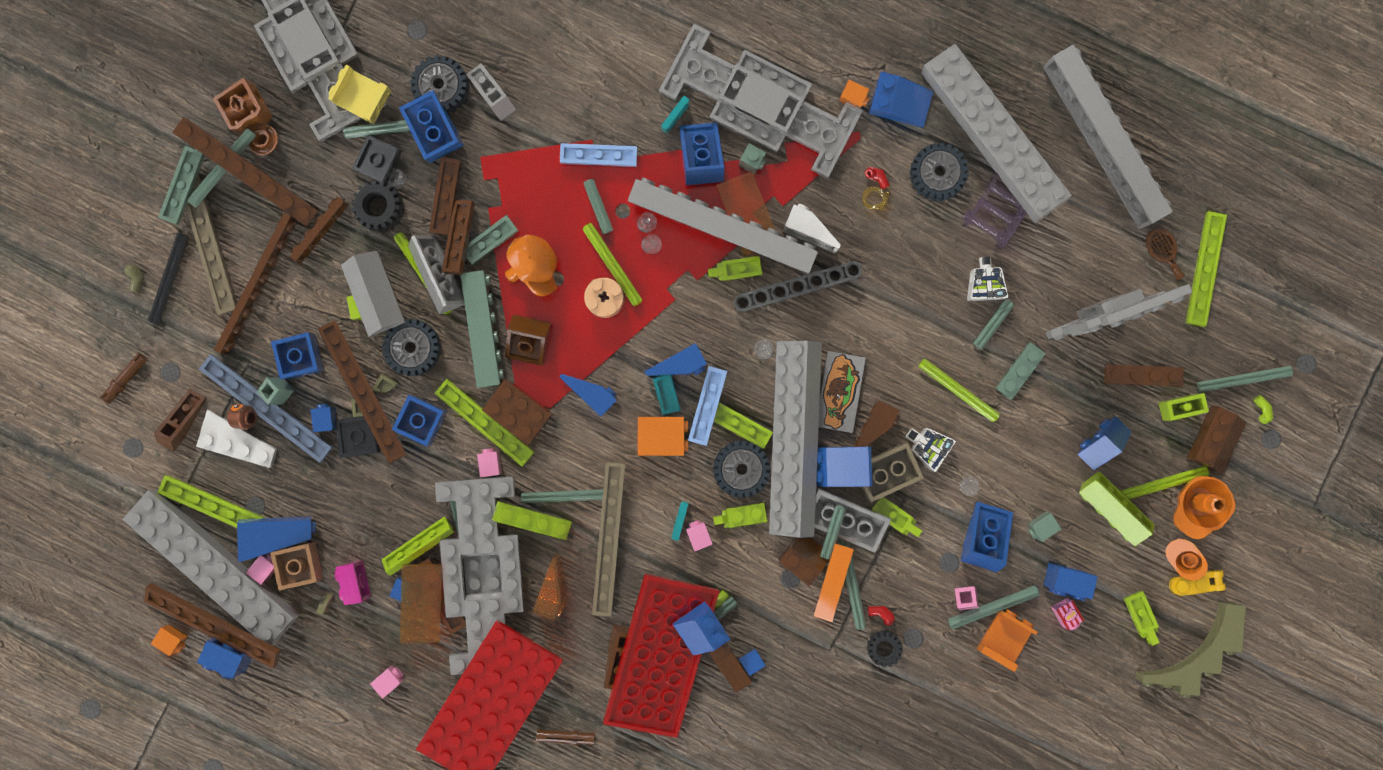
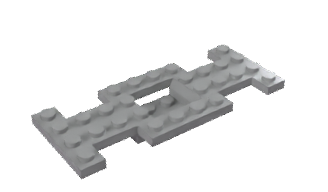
(307, 57)
(764, 93)
(1117, 311)
(489, 562)

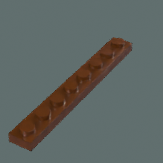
(245, 171)
(252, 290)
(362, 392)
(212, 625)

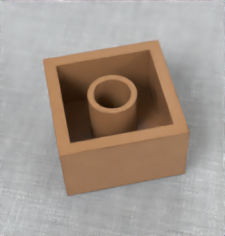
(296, 566)

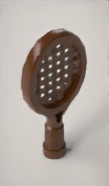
(1169, 259)

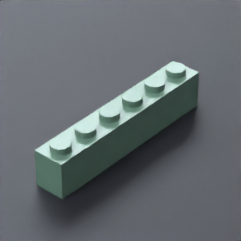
(481, 329)

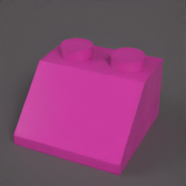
(353, 582)

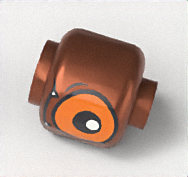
(241, 416)

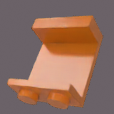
(662, 436)
(1006, 639)

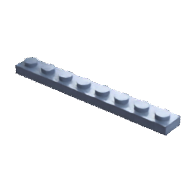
(272, 414)

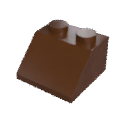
(527, 339)
(804, 559)

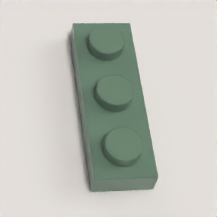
(490, 239)
(1020, 371)

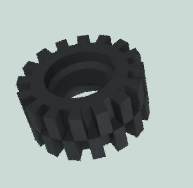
(873, 648)

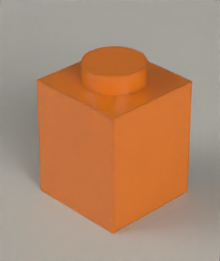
(855, 94)
(169, 640)

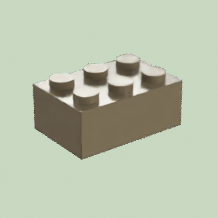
(892, 472)

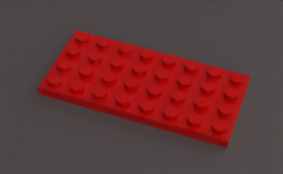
(655, 661)
(490, 701)

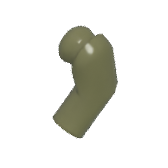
(136, 277)

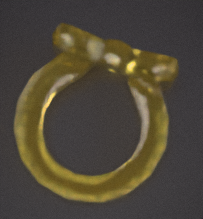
(880, 205)

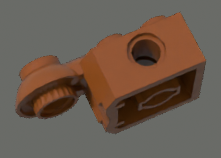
(245, 109)

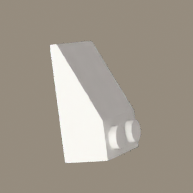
(807, 227)

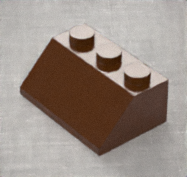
(1216, 439)

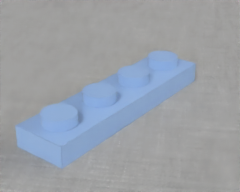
(598, 155)
(707, 405)

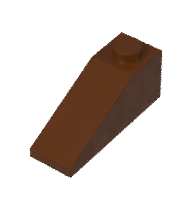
(179, 420)
(878, 422)
(615, 650)
(730, 667)

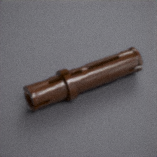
(123, 378)
(565, 737)

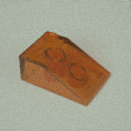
(551, 595)

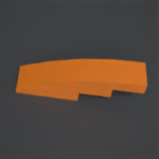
(833, 582)

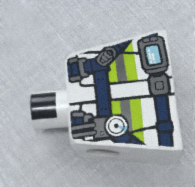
(986, 282)
(930, 447)

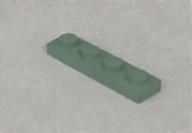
(181, 185)

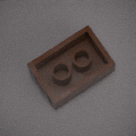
(517, 411)

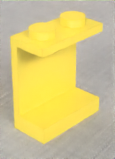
(359, 94)

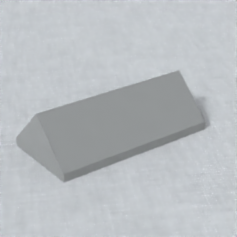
(429, 260)
(372, 292)
(858, 524)

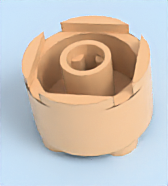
(598, 288)

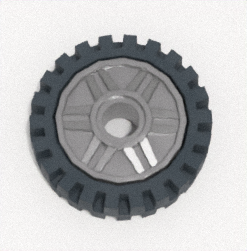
(441, 70)
(946, 159)
(426, 352)
(741, 453)

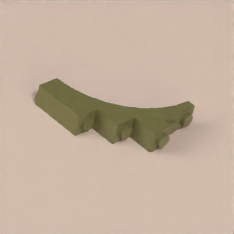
(1224, 638)

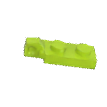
(737, 269)
(742, 515)
(899, 519)
(1142, 616)

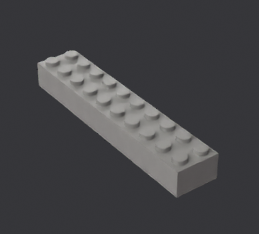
(995, 133)
(1107, 137)
(723, 226)
(795, 438)
(210, 566)

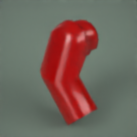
(877, 175)
(882, 611)

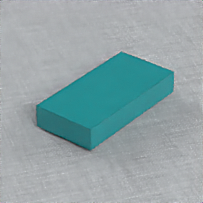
(675, 114)
(666, 394)
(679, 520)

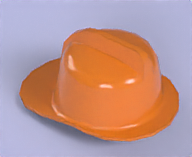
(1186, 559)

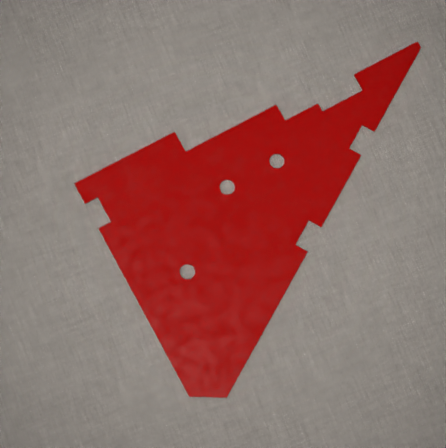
(553, 205)

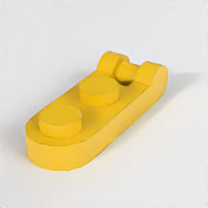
(1182, 586)

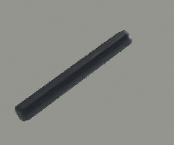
(168, 278)

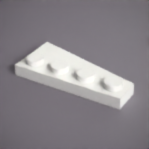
(237, 443)

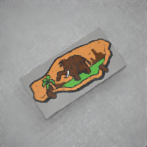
(840, 391)

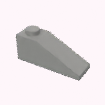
(491, 92)

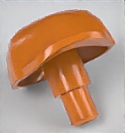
(533, 263)
(1203, 507)

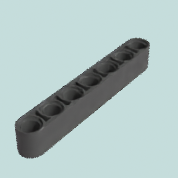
(789, 292)

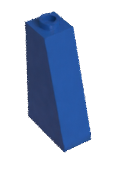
(271, 534)

